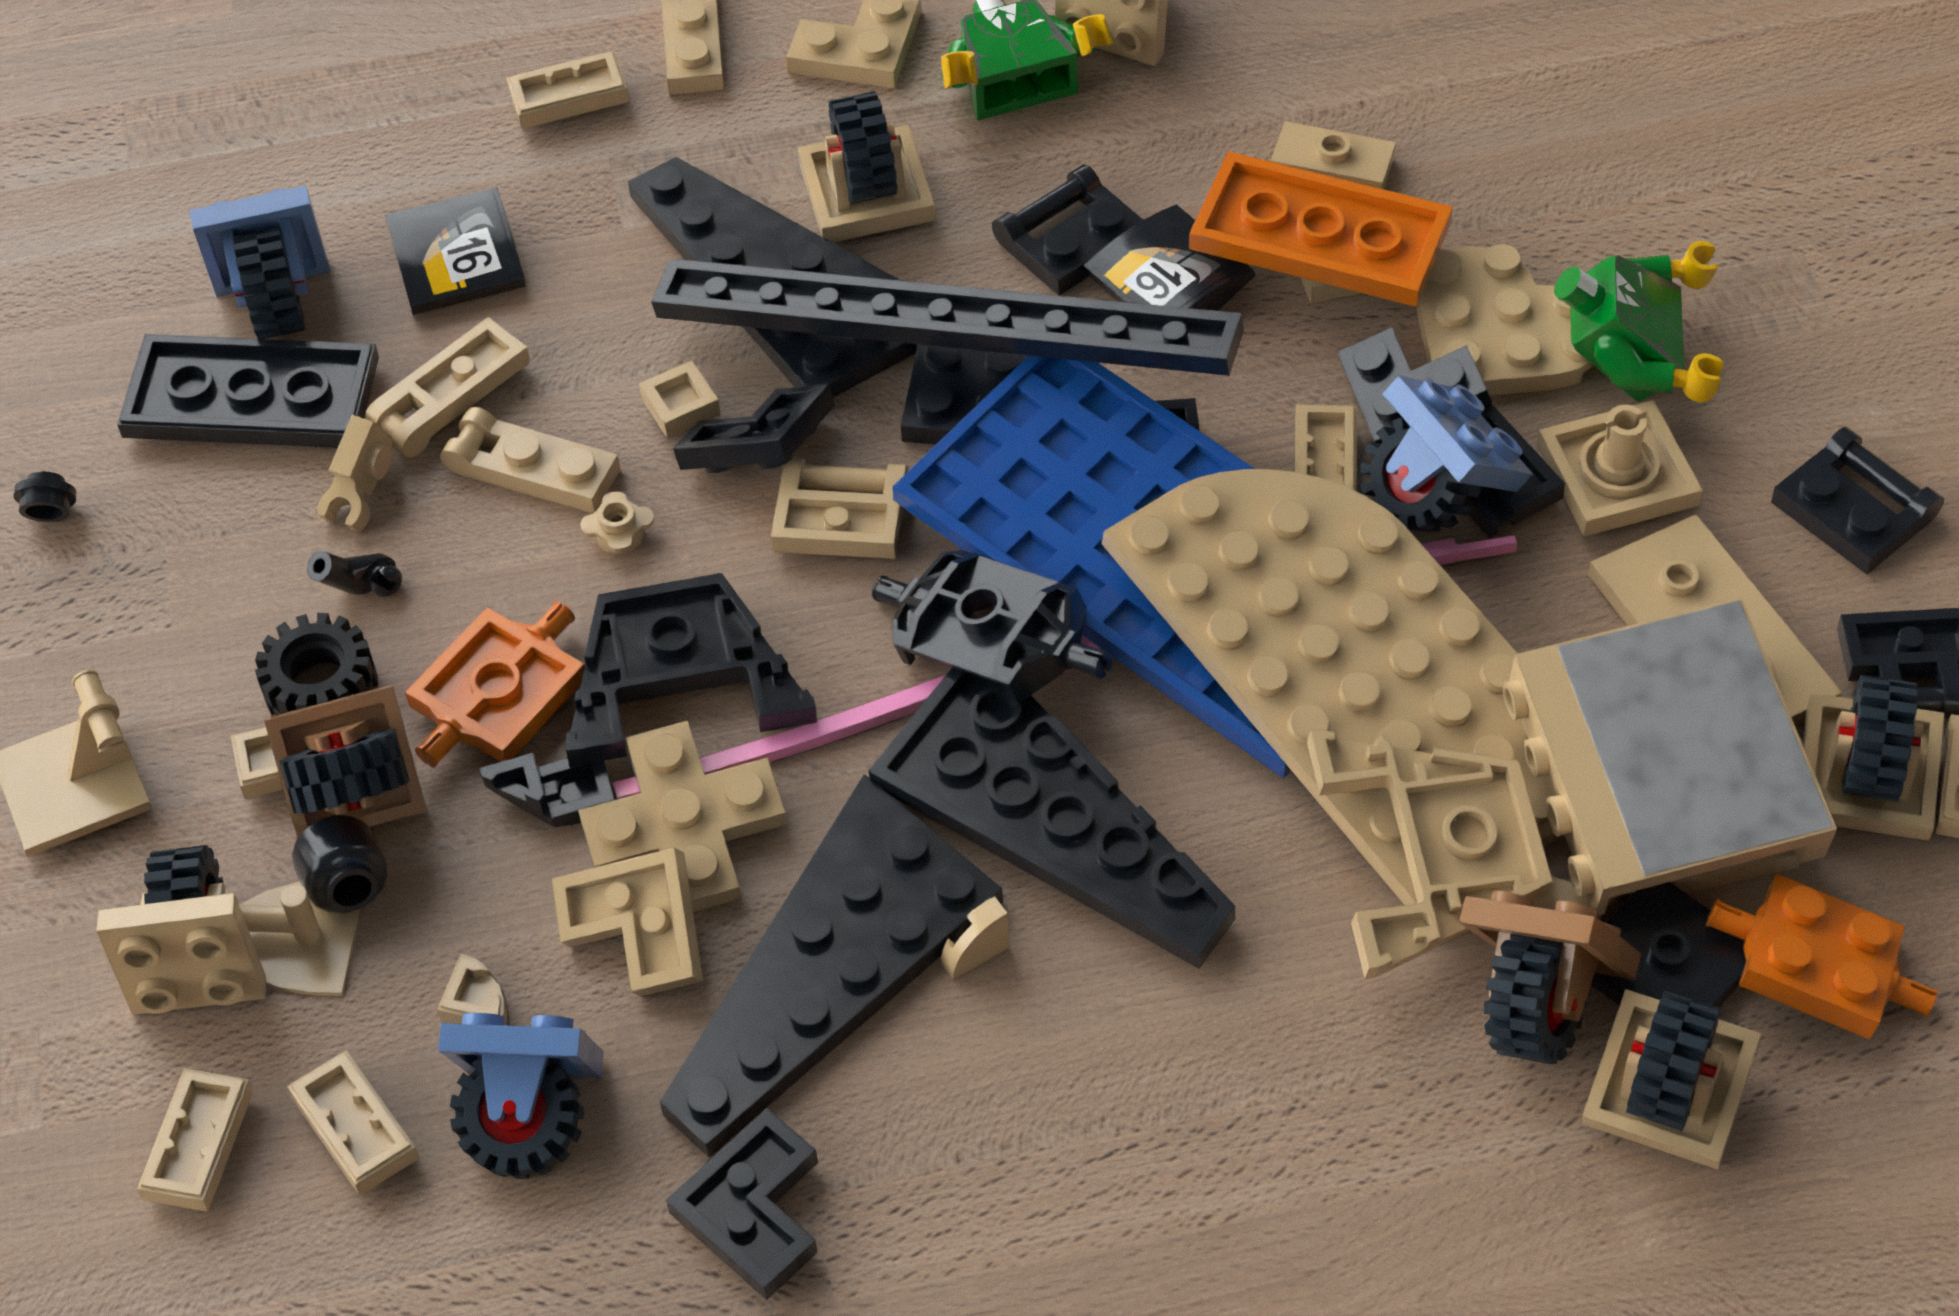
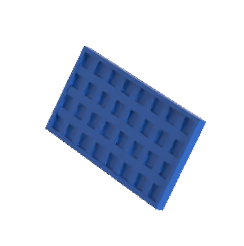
(1042, 478)

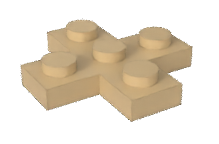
(685, 811)

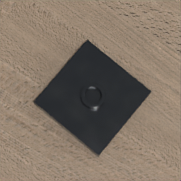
(1675, 949)

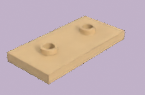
(1689, 570)

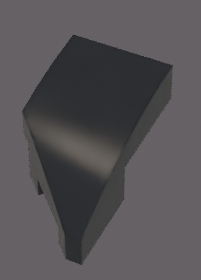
(551, 790)

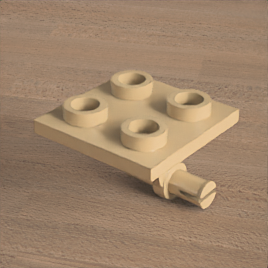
(73, 775)

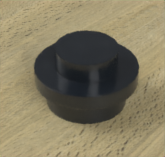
(45, 497)

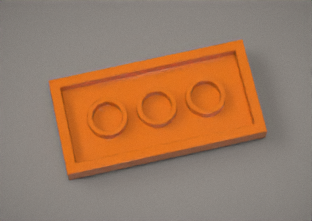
(1321, 228)

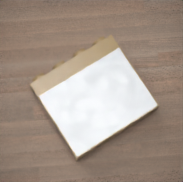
(1666, 751)

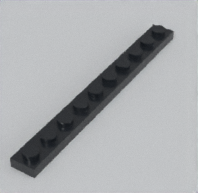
(951, 316)

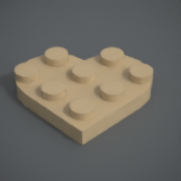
(1506, 320)

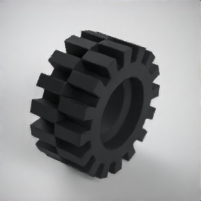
(309, 646)

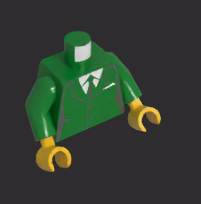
(1019, 55)
(1632, 325)

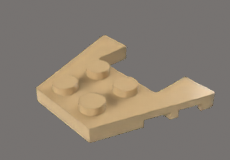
(1461, 830)

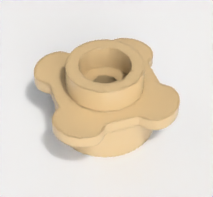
(618, 536)

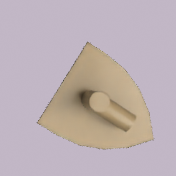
(300, 943)

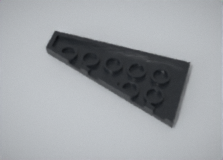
(724, 226)
(1050, 808)
(839, 949)

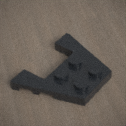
(671, 643)

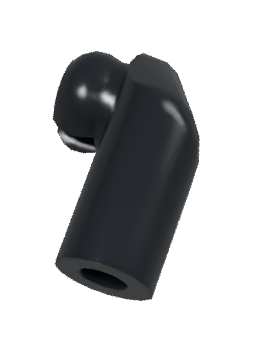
(356, 574)

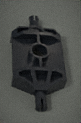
(1018, 645)

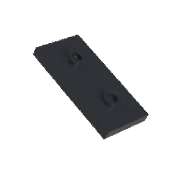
(247, 390)

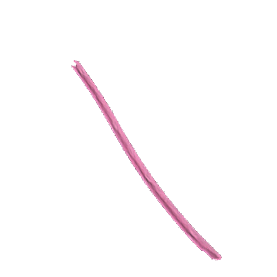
(910, 700)

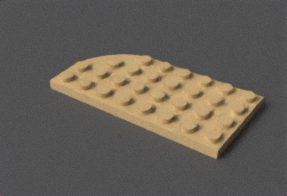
(1326, 621)

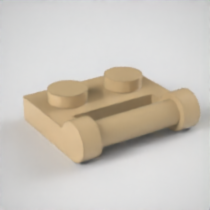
(834, 520)

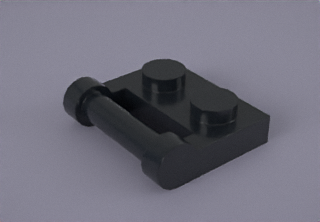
(1063, 250)
(1847, 514)

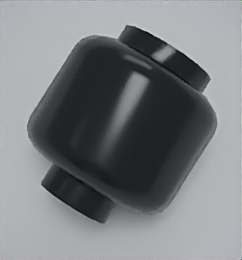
(340, 864)

